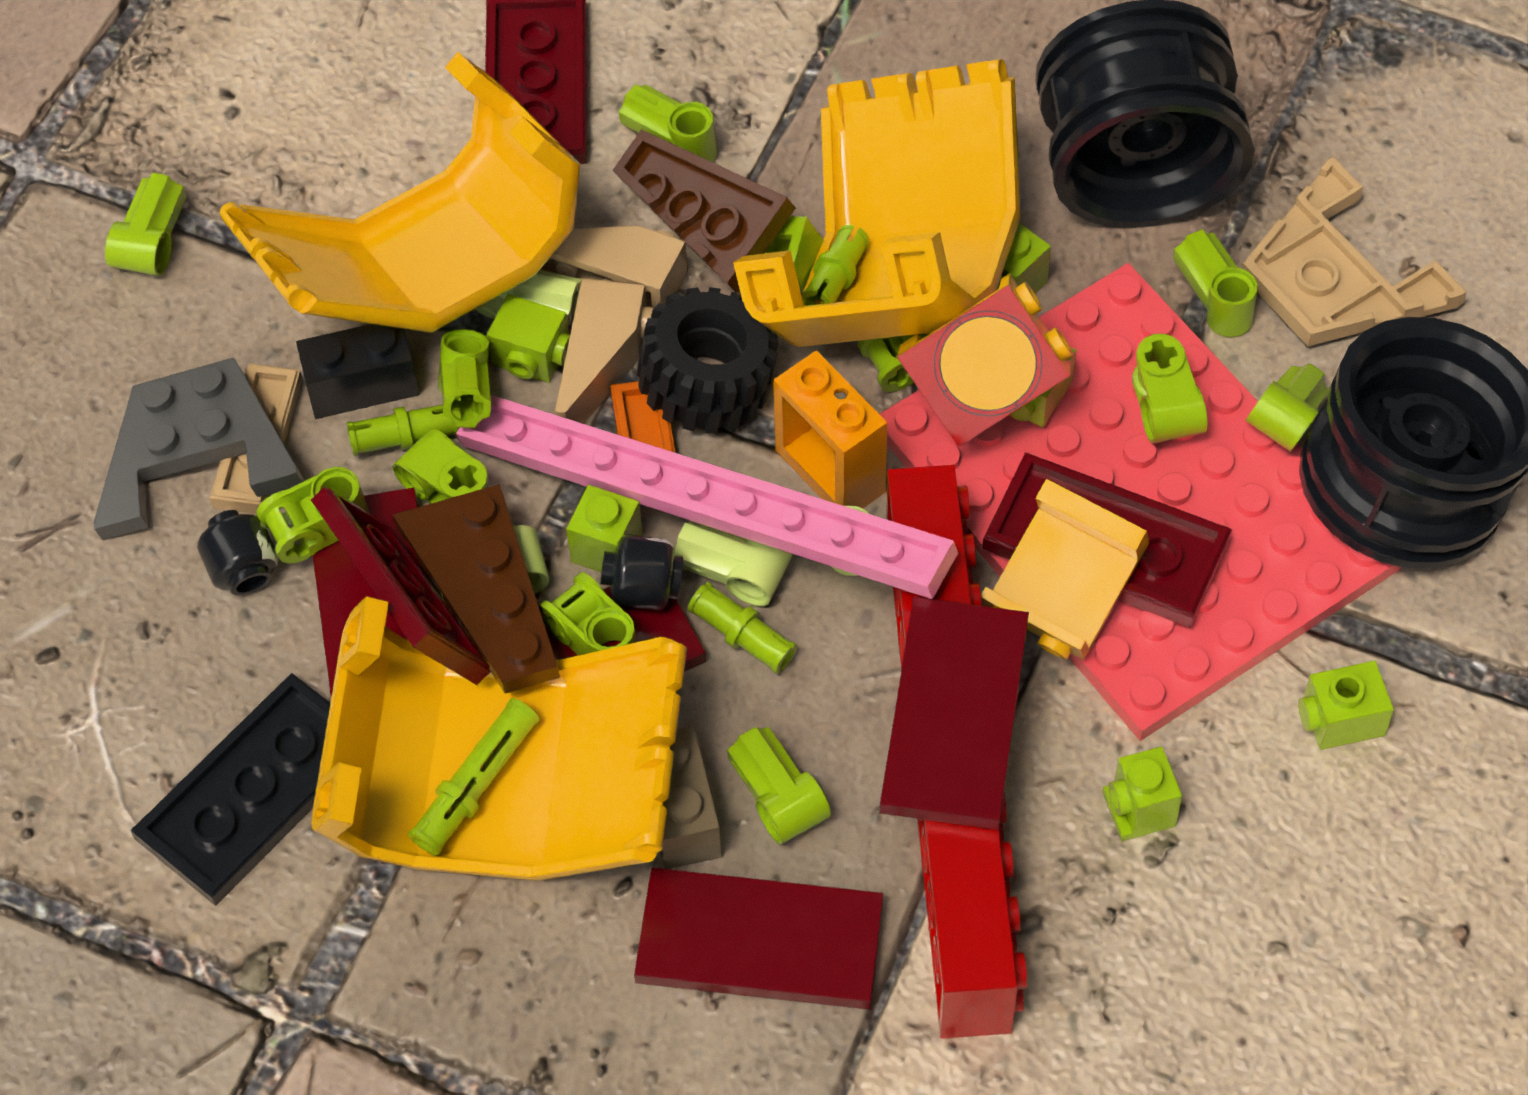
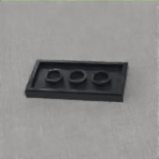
(242, 793)

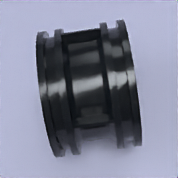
(1143, 114)
(1419, 443)

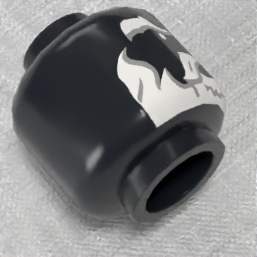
(237, 552)
(642, 572)

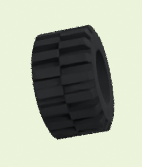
(700, 391)

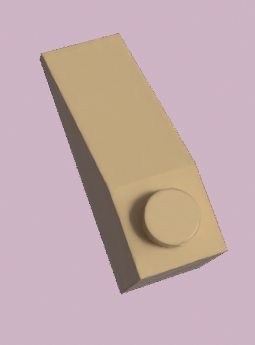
(624, 256)
(601, 344)

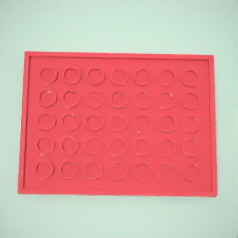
(1281, 560)

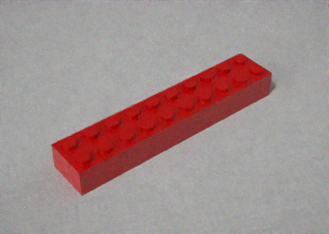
(963, 866)

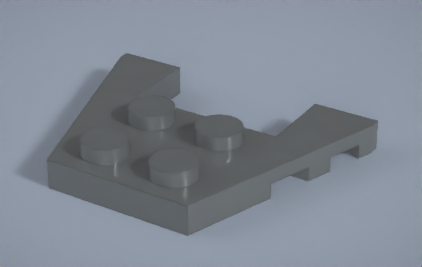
(185, 425)

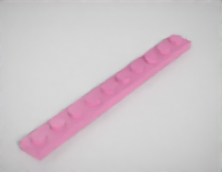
(715, 497)

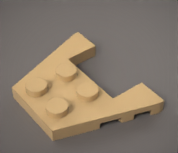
(1324, 282)

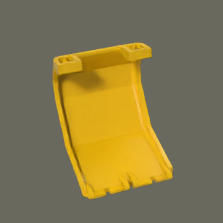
(930, 187)
(439, 243)
(568, 801)

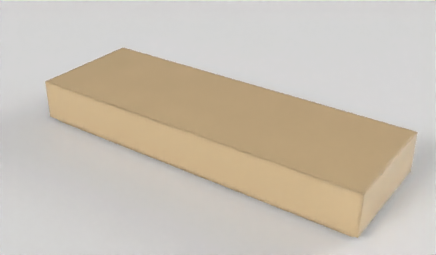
(278, 394)

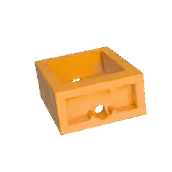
(830, 440)

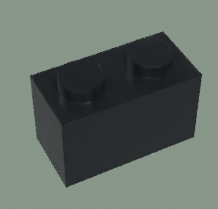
(357, 369)

